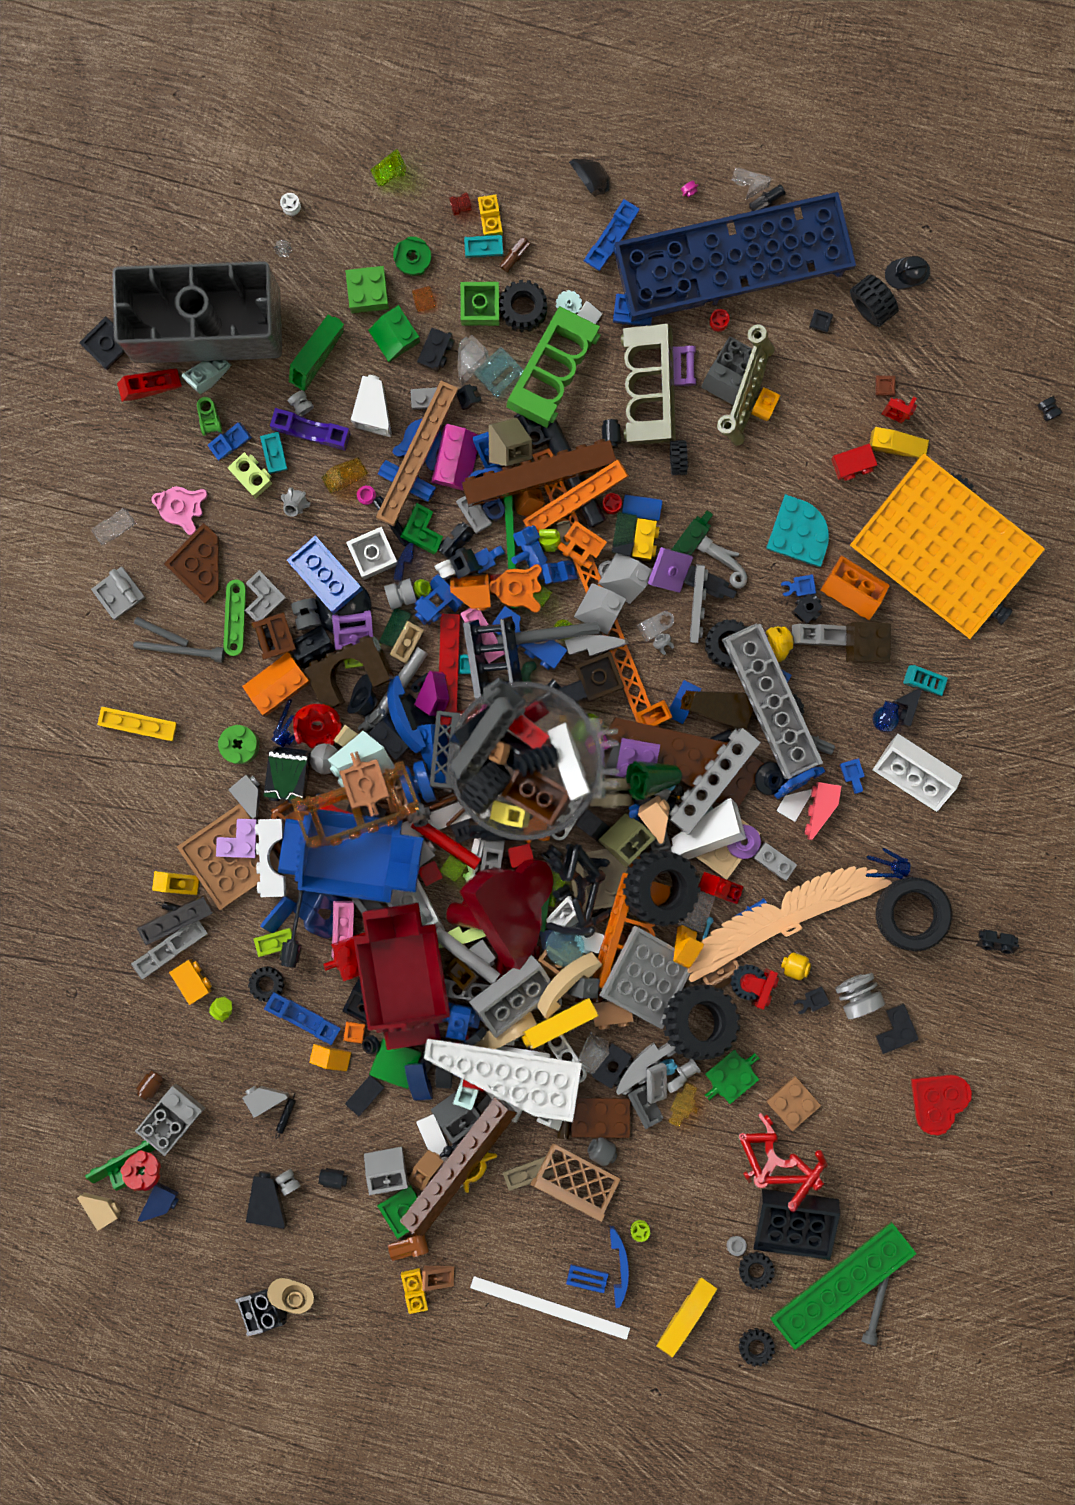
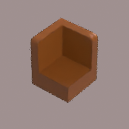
(528, 502)

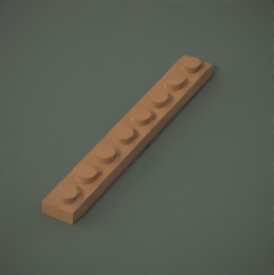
(417, 453)

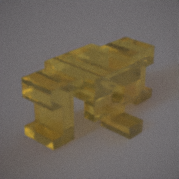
(683, 1105)

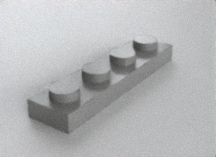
(699, 594)

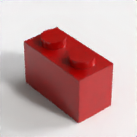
(854, 462)

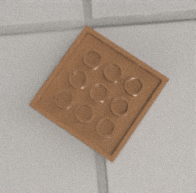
(222, 876)

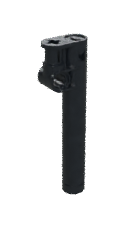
(557, 442)

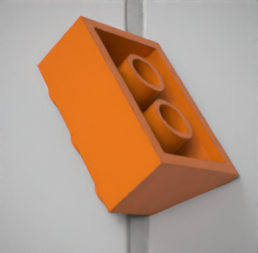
(855, 588)
(276, 684)

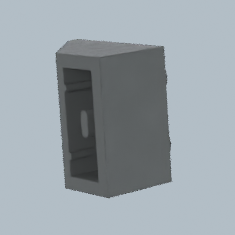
(453, 1119)

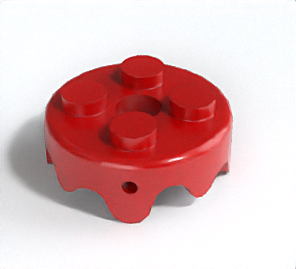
(316, 734)

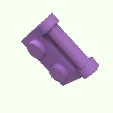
(689, 351)
(349, 635)

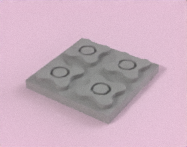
(645, 977)

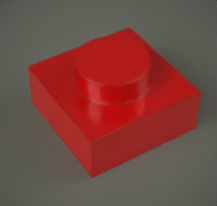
(430, 873)

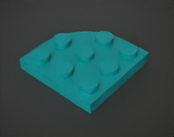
(799, 532)

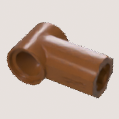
(412, 1246)

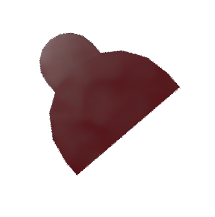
(506, 908)

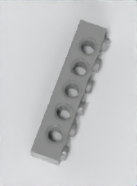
(748, 745)

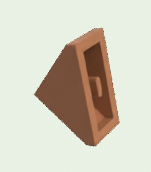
(437, 1277)

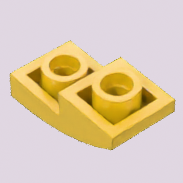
(490, 215)
(414, 1295)

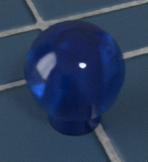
(886, 717)

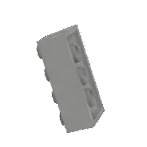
(511, 997)

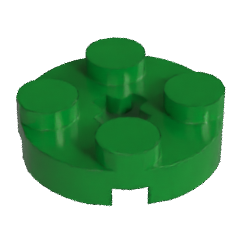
(417, 266)

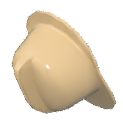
(290, 1296)

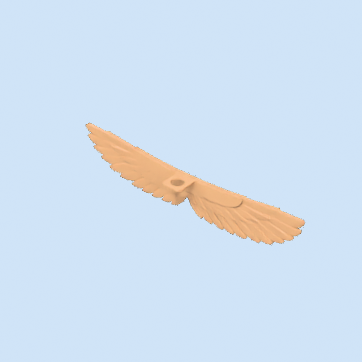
(797, 906)

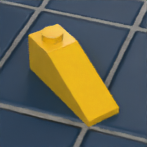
(897, 443)

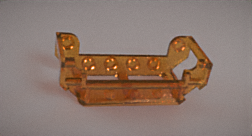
(313, 804)

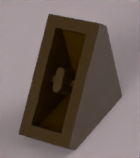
(461, 974)

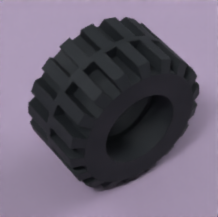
(519, 290)
(874, 300)
(713, 636)
(485, 788)

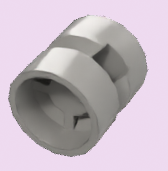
(400, 594)

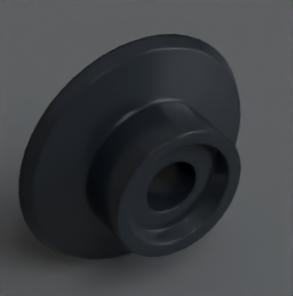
(764, 776)

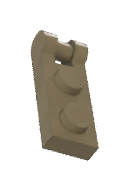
(524, 1173)

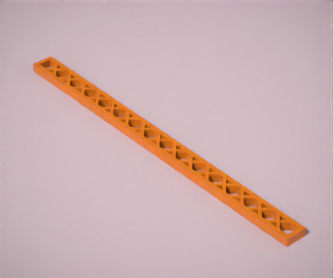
(618, 630)

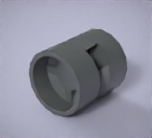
(309, 620)

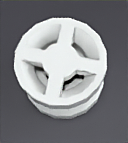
(290, 200)
(445, 569)

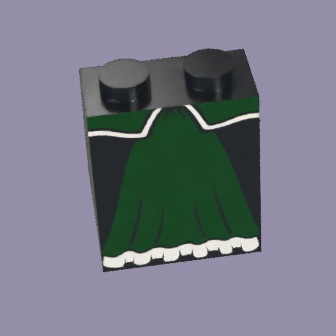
(287, 773)

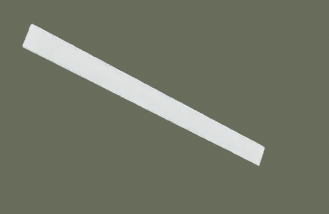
(550, 1308)

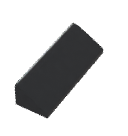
(466, 730)

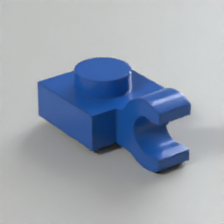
(487, 558)
(852, 772)

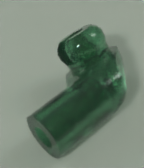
(527, 669)

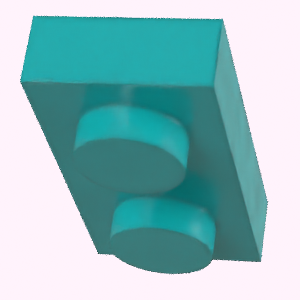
(483, 246)
(273, 453)

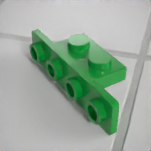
(113, 1167)

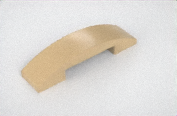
(565, 980)
(509, 1035)

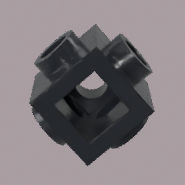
(801, 611)

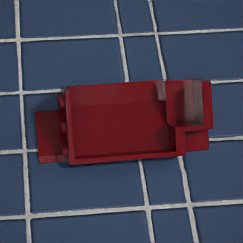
(401, 976)

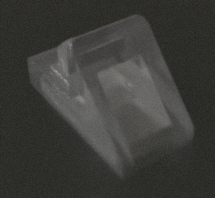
(756, 181)

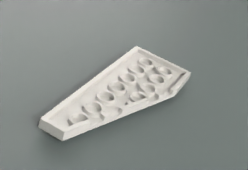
(529, 1082)

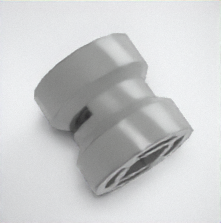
(300, 403)
(289, 1186)

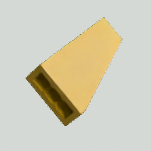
(559, 1024)

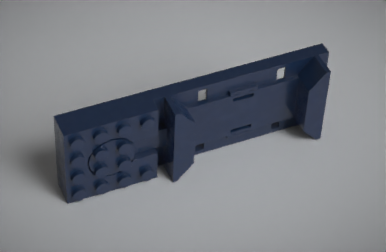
(705, 264)

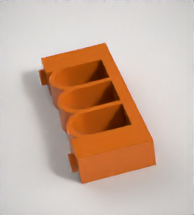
(659, 895)

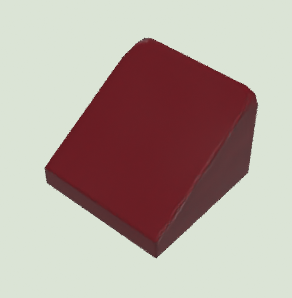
(536, 711)

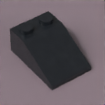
(387, 735)

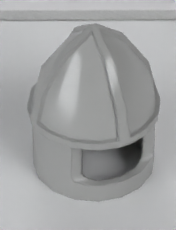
(320, 756)

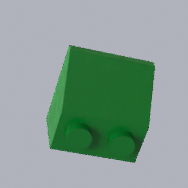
(394, 334)

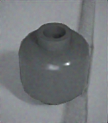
(602, 1151)

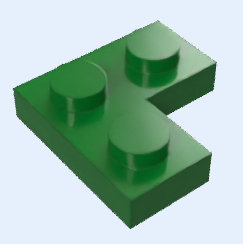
(417, 531)

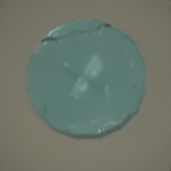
(564, 948)

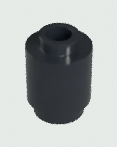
(611, 431)
(333, 1178)

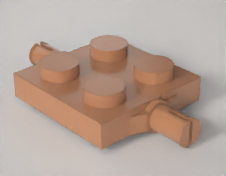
(364, 784)

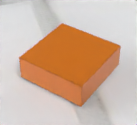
(354, 1032)

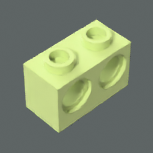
(248, 476)

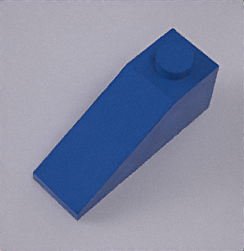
(427, 733)

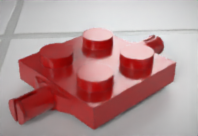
(344, 958)

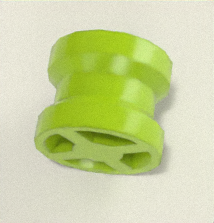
(641, 1234)

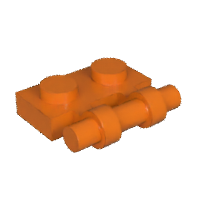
(584, 539)

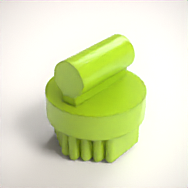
(549, 539)
(221, 1009)

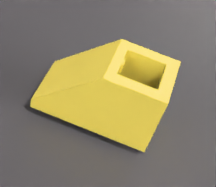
(509, 814)

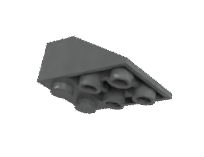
(728, 370)

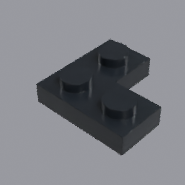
(901, 1032)

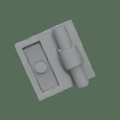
(118, 593)

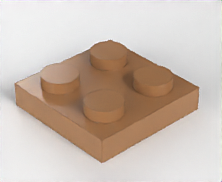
(793, 1103)

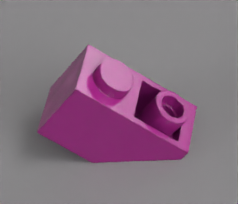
(433, 694)

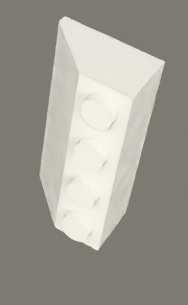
(917, 772)

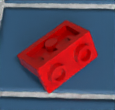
(898, 410)

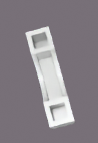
(271, 883)

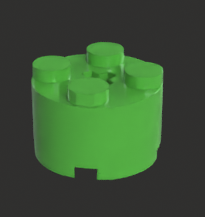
(228, 742)

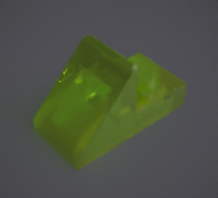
(389, 168)

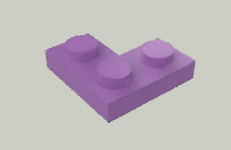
(635, 751)

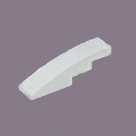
(569, 762)

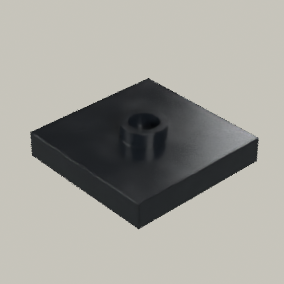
(102, 344)

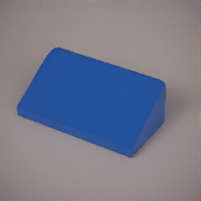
(642, 507)
(278, 914)

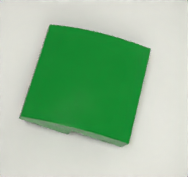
(390, 1064)

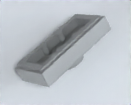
(475, 515)
(656, 1083)

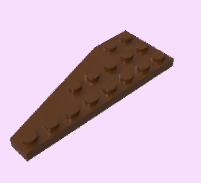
(690, 755)

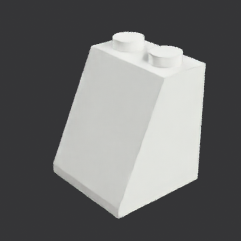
(371, 407)

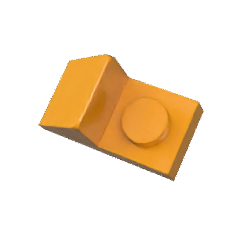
(765, 404)
(686, 946)

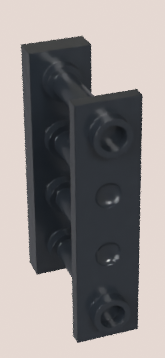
(476, 652)

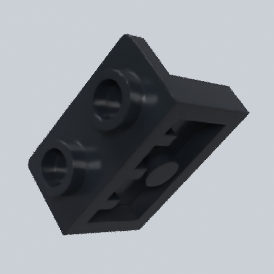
(435, 349)
(312, 646)

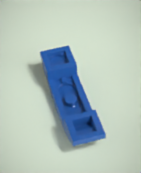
(613, 233)
(412, 739)
(302, 1017)
(620, 1289)

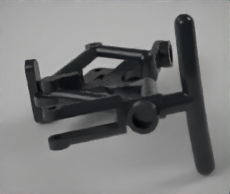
(595, 878)

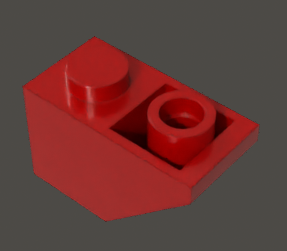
(720, 888)

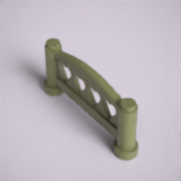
(734, 424)

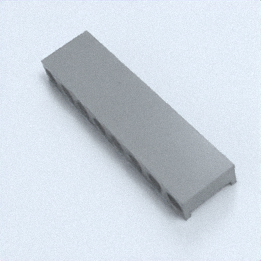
(772, 700)

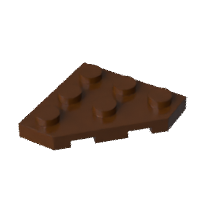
(198, 563)

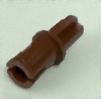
(514, 254)

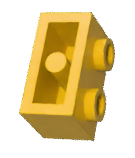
(644, 538)

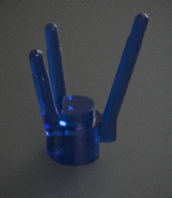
(281, 735)
(900, 867)

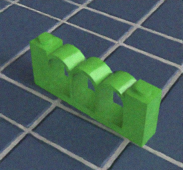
(571, 327)

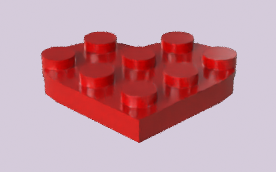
(938, 1100)

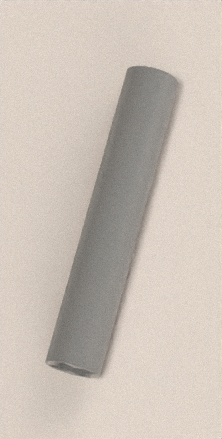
(406, 674)
(466, 956)

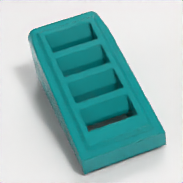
(910, 675)

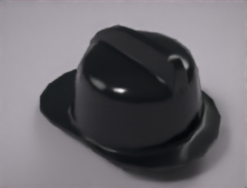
(907, 272)
(362, 698)

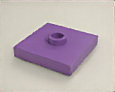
(670, 569)

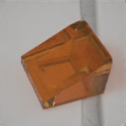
(423, 299)

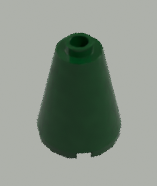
(651, 778)

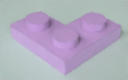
(243, 845)

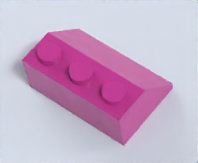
(454, 457)

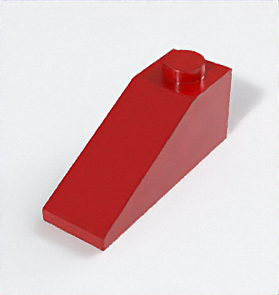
(148, 384)

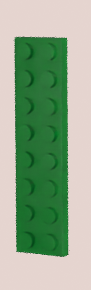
(843, 1285)

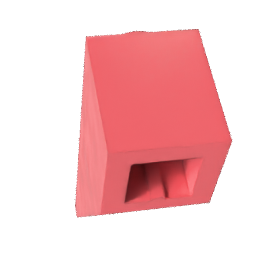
(824, 803)

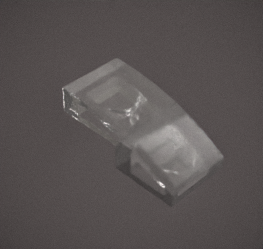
(113, 527)

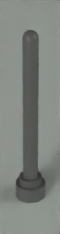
(216, 654)
(870, 1336)

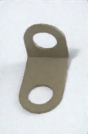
(563, 528)

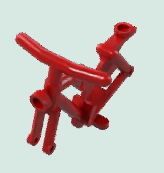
(763, 1178)

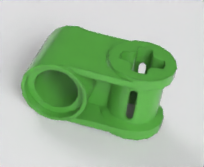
(208, 420)

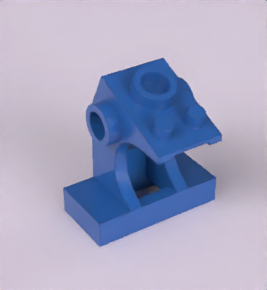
(427, 611)
(460, 1019)

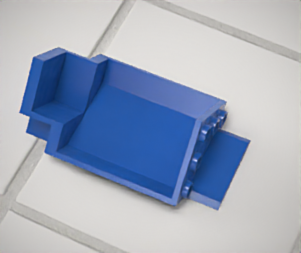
(356, 867)

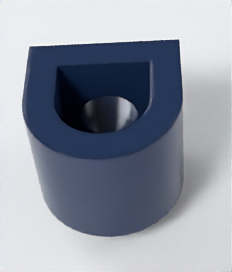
(494, 510)

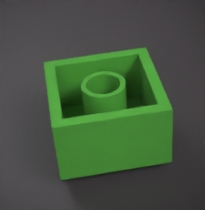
(367, 289)
(479, 303)

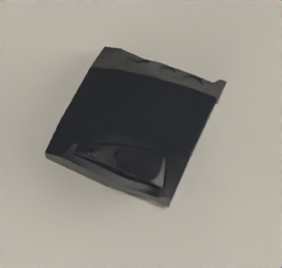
(592, 175)
(259, 1313)

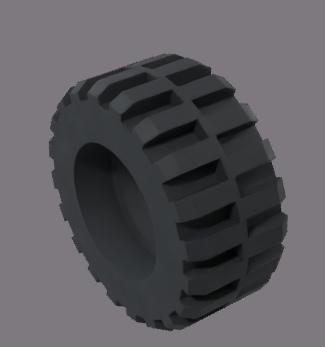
(683, 891)
(724, 1022)

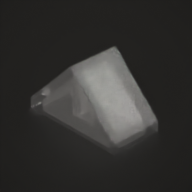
(593, 1053)

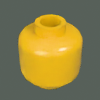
(796, 966)

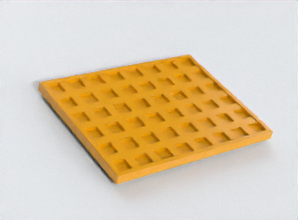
(947, 546)

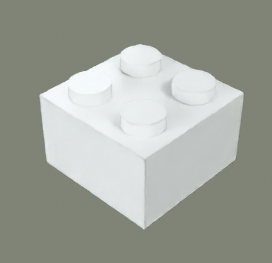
(372, 553)

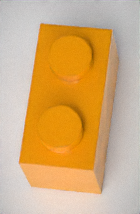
(191, 981)

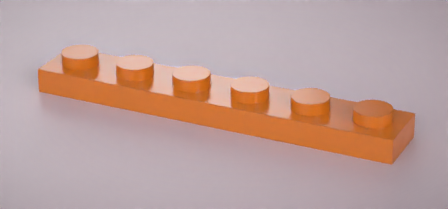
(577, 496)

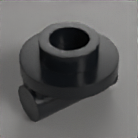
(562, 893)

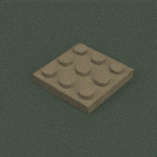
(608, 888)

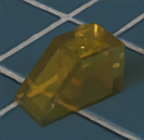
(343, 475)

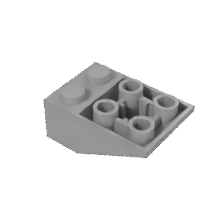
(170, 1119)

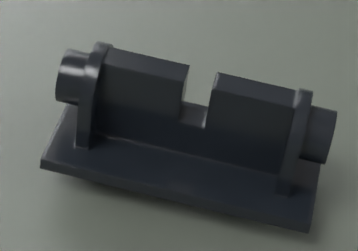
(462, 535)
(1006, 944)

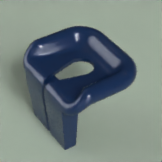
(309, 910)

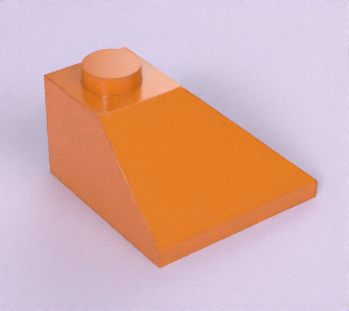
(472, 591)

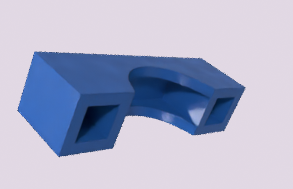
(548, 653)

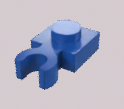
(802, 586)

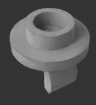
(661, 641)

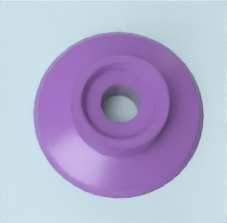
(751, 848)

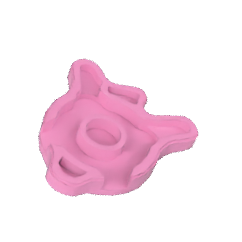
(180, 506)

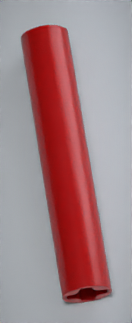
(449, 845)

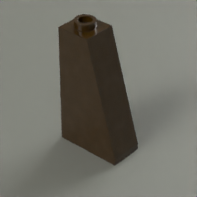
(719, 706)

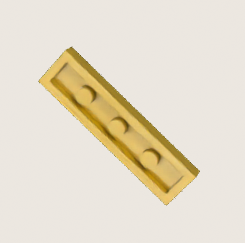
(137, 723)

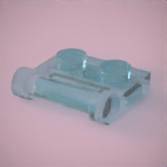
(494, 367)

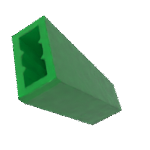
(315, 352)

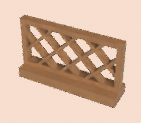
(567, 1197)

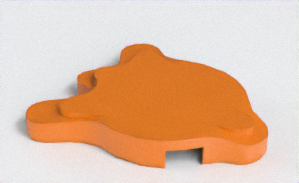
(517, 587)

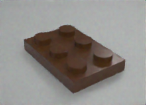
(601, 1117)

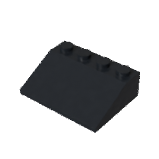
(804, 1233)

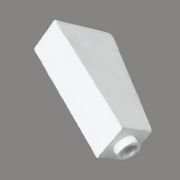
(714, 830)

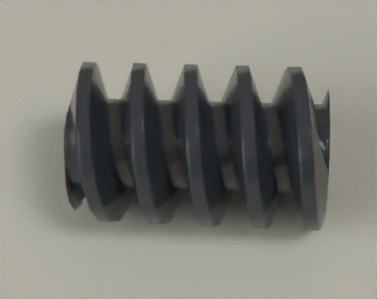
(536, 758)

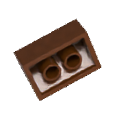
(537, 796)

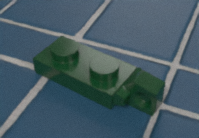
(693, 534)

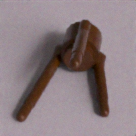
(444, 800)

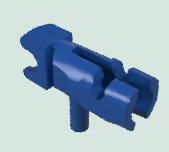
(531, 548)

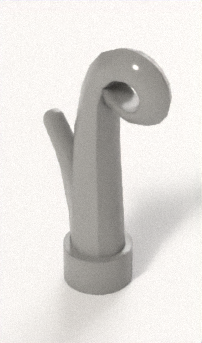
(724, 556)

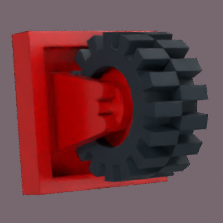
(753, 983)

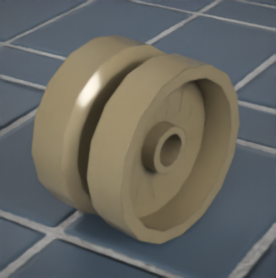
(613, 796)

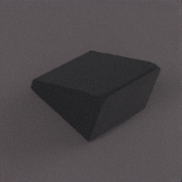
(623, 547)

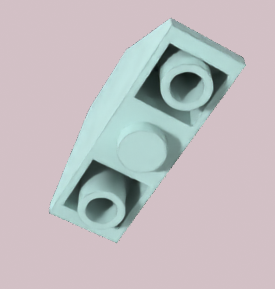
(205, 374)

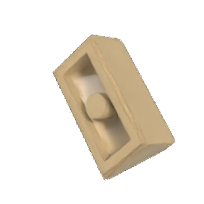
(406, 642)

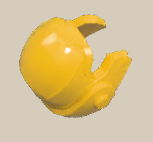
(780, 641)

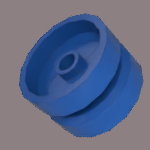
(419, 782)

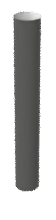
(162, 632)

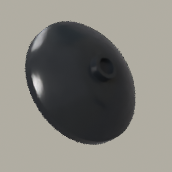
(356, 605)

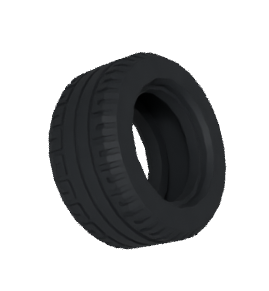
(941, 914)

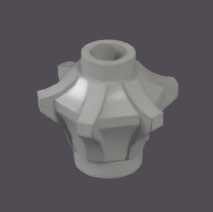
(294, 502)

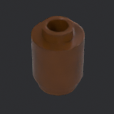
(149, 1085)

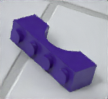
(300, 427)

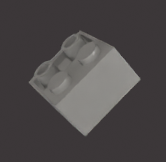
(385, 1170)

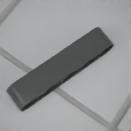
(483, 740)

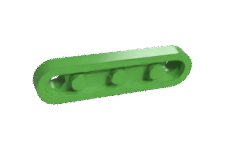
(234, 617)

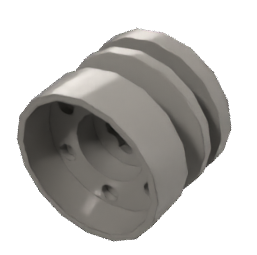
(860, 996)

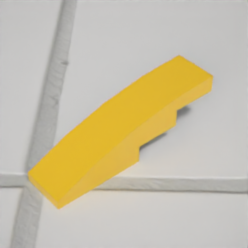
(686, 1317)

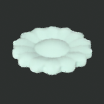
(569, 301)

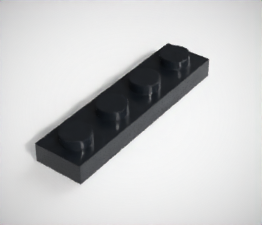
(175, 920)

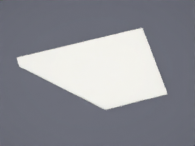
(793, 804)

